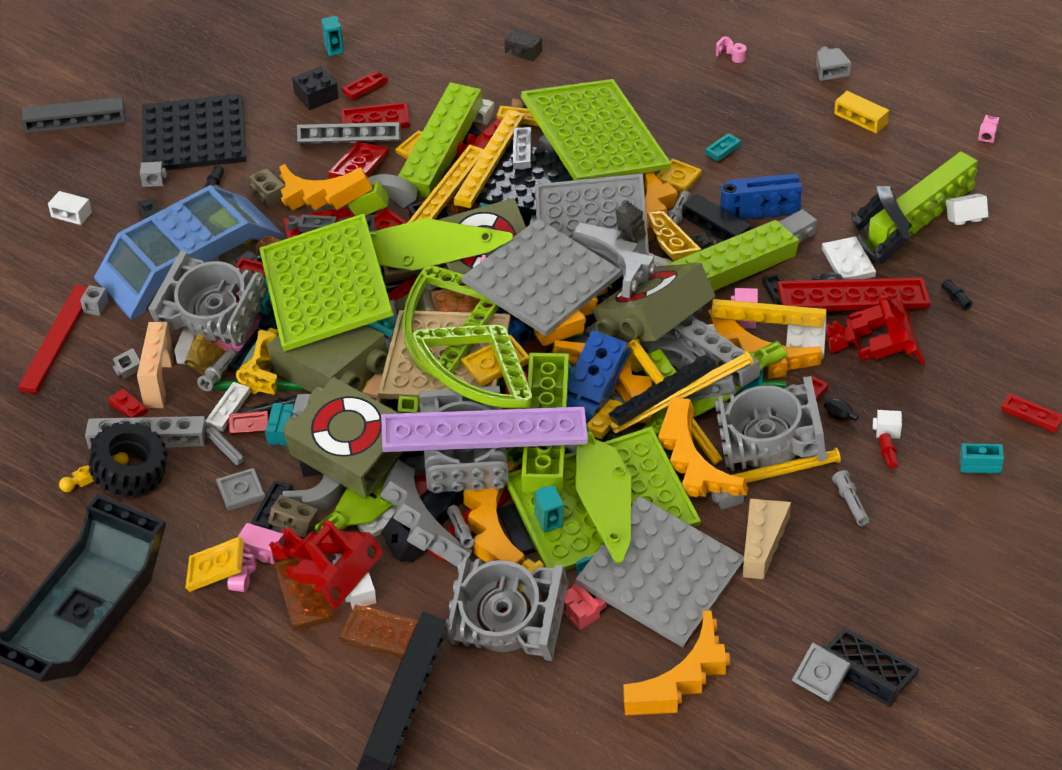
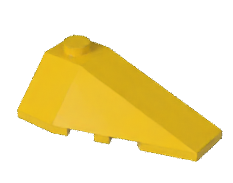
(671, 236)

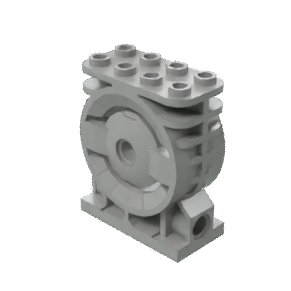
(210, 292)
(767, 436)
(462, 468)
(512, 628)

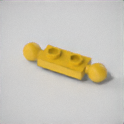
(82, 475)

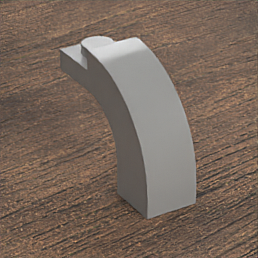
(397, 188)
(674, 351)
(321, 496)

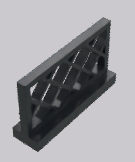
(861, 675)

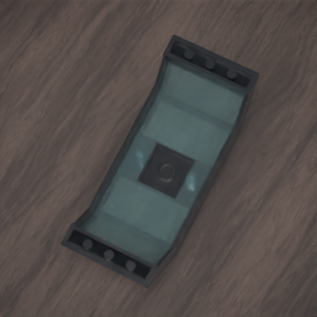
(84, 593)

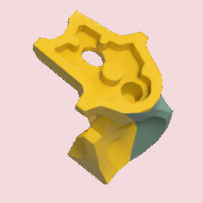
(258, 364)

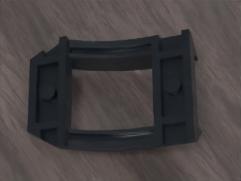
(896, 239)

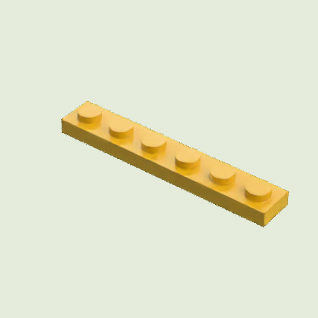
(768, 313)

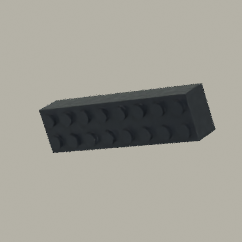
(404, 694)

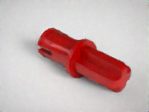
(888, 450)

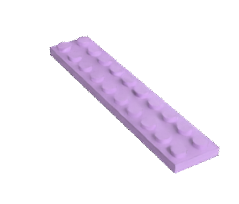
(483, 429)

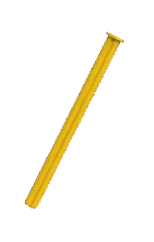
(657, 377)
(695, 386)
(787, 467)

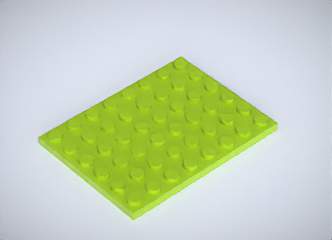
(595, 130)
(325, 282)
(578, 538)

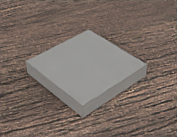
(240, 489)
(821, 672)

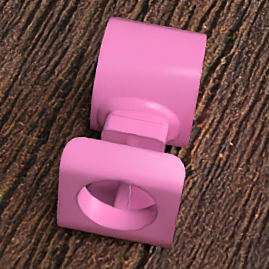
(737, 50)
(990, 126)
(241, 581)

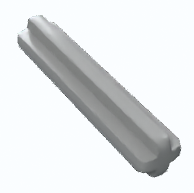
(224, 445)

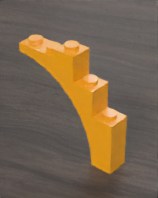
(317, 193)
(658, 198)
(572, 326)
(797, 356)
(627, 384)
(699, 474)
(483, 521)
(666, 691)

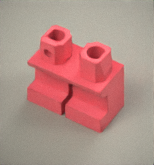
(582, 607)

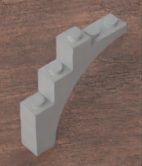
(623, 254)
(410, 511)

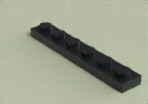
(662, 390)

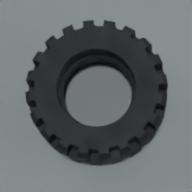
(133, 440)

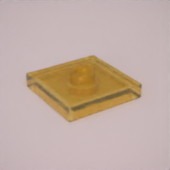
(203, 354)

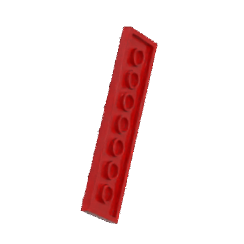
(852, 293)

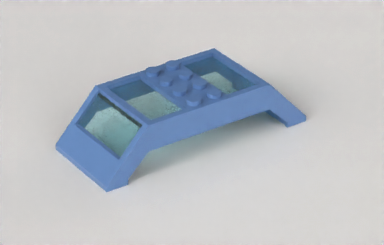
(199, 224)

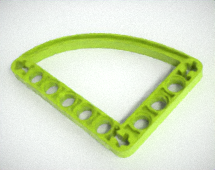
(434, 276)
(501, 345)

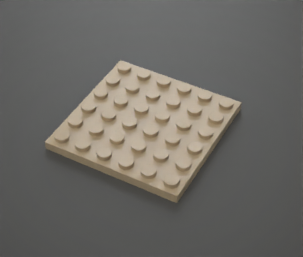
(401, 373)

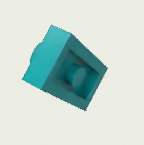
(723, 147)

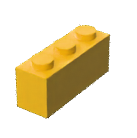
(861, 112)

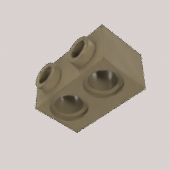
(266, 187)
(292, 514)

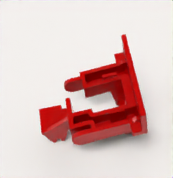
(889, 313)
(343, 574)

